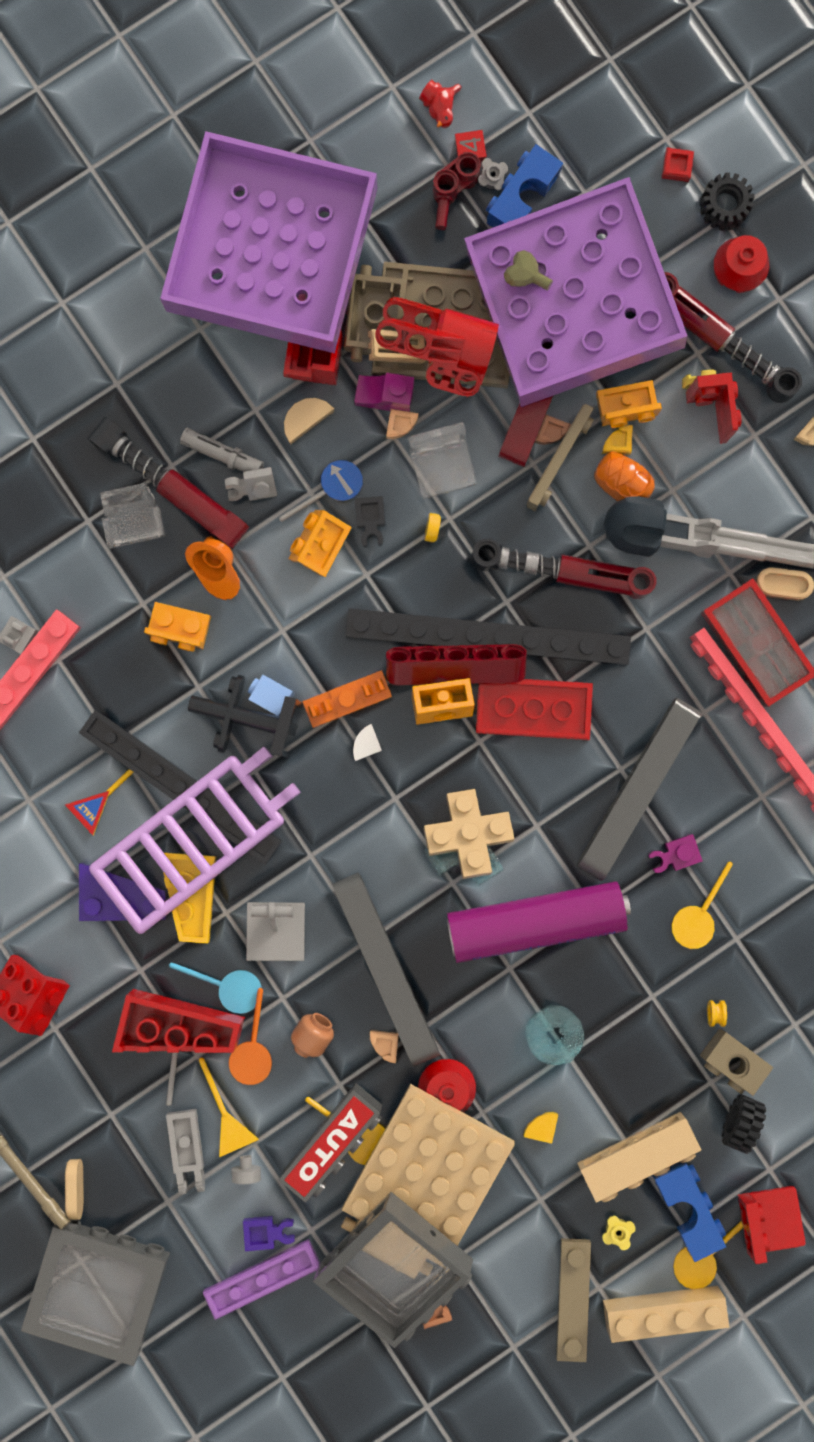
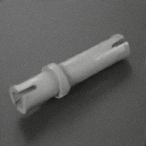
(232, 457)

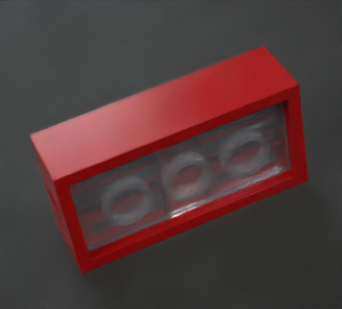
(759, 643)

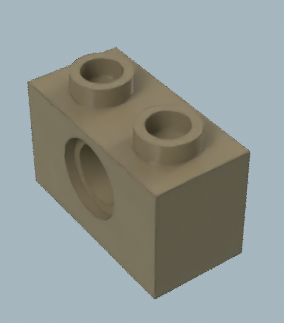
(752, 1068)

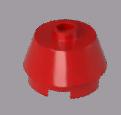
(741, 263)
(450, 1083)

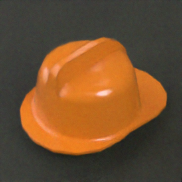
(213, 566)

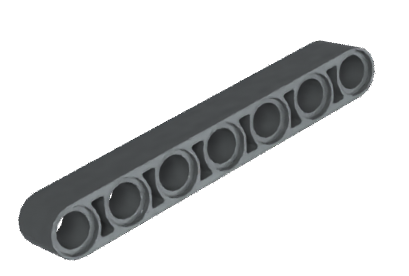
(638, 789)
(386, 969)

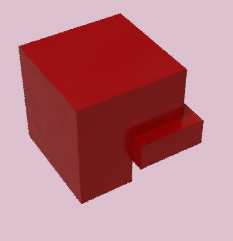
(313, 364)

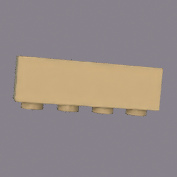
(639, 1157)
(665, 1314)

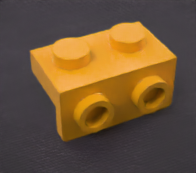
(627, 404)

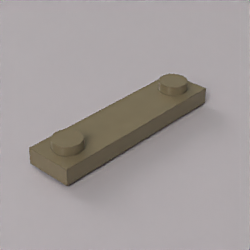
(580, 424)
(573, 1300)

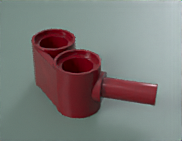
(457, 180)

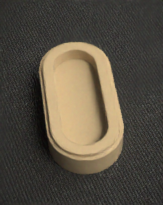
(785, 583)
(74, 1189)

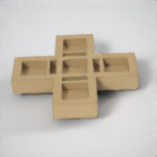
(468, 833)

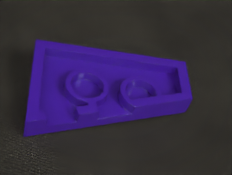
(97, 905)

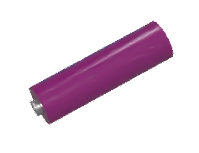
(538, 921)

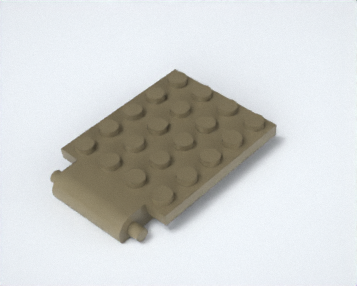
(422, 284)

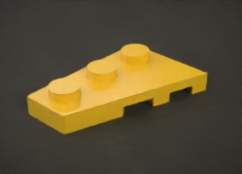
(194, 914)

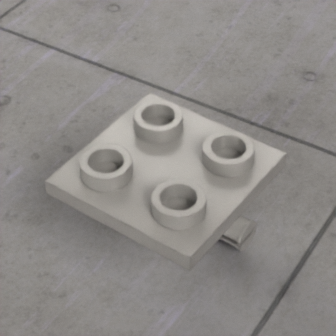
(275, 931)

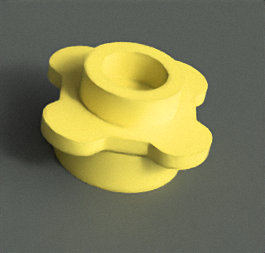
(615, 1224)

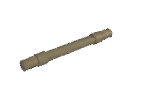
(48, 1204)

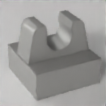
(17, 634)

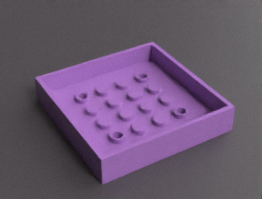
(269, 242)
(588, 296)

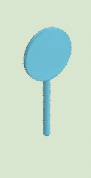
(236, 989)

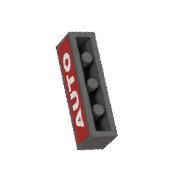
(331, 1142)

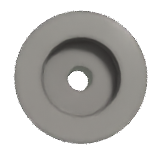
(246, 1172)

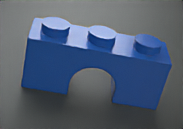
(537, 173)
(700, 1233)

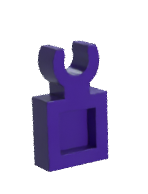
(262, 1232)

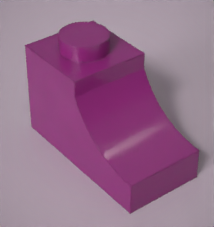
(385, 392)

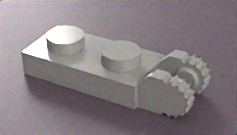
(186, 1148)

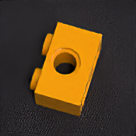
(442, 701)

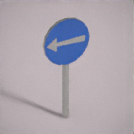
(339, 480)

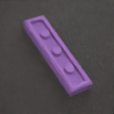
(261, 1279)

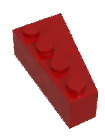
(172, 1025)

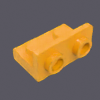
(319, 542)
(178, 626)

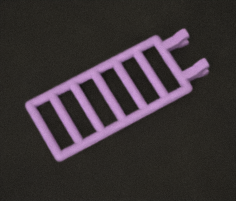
(208, 872)

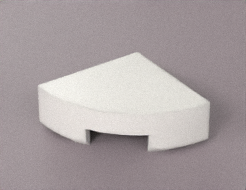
(366, 743)

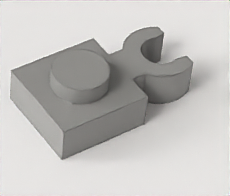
(256, 484)

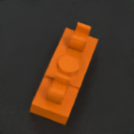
(347, 699)

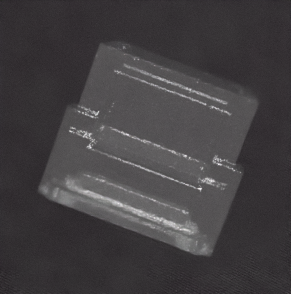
(131, 515)

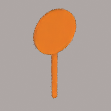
(251, 1060)

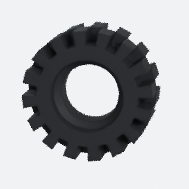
(737, 190)
(743, 1124)

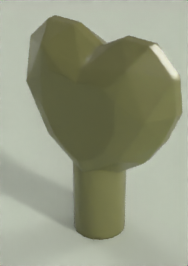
(525, 272)

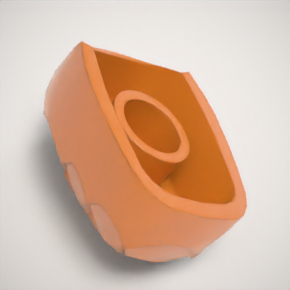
(623, 477)

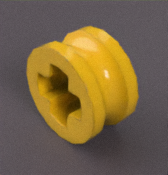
(716, 1013)

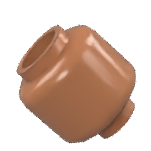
(312, 1035)

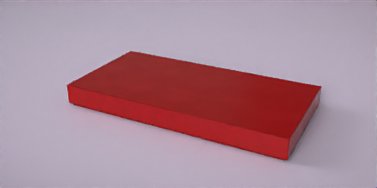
(535, 709)

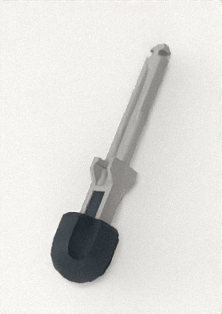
(643, 526)

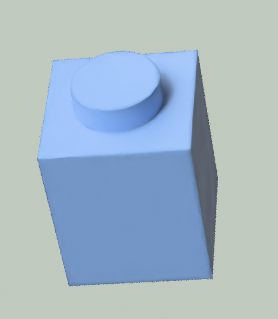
(268, 694)

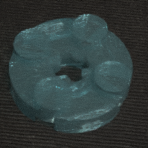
(563, 1049)

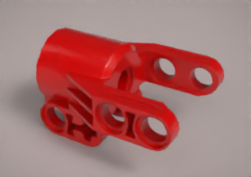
(455, 347)

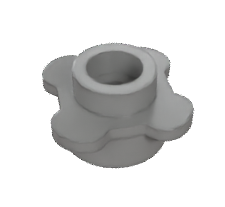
(485, 178)

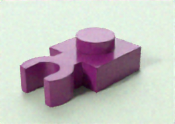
(679, 853)

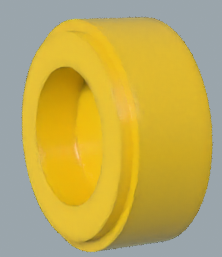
(432, 527)

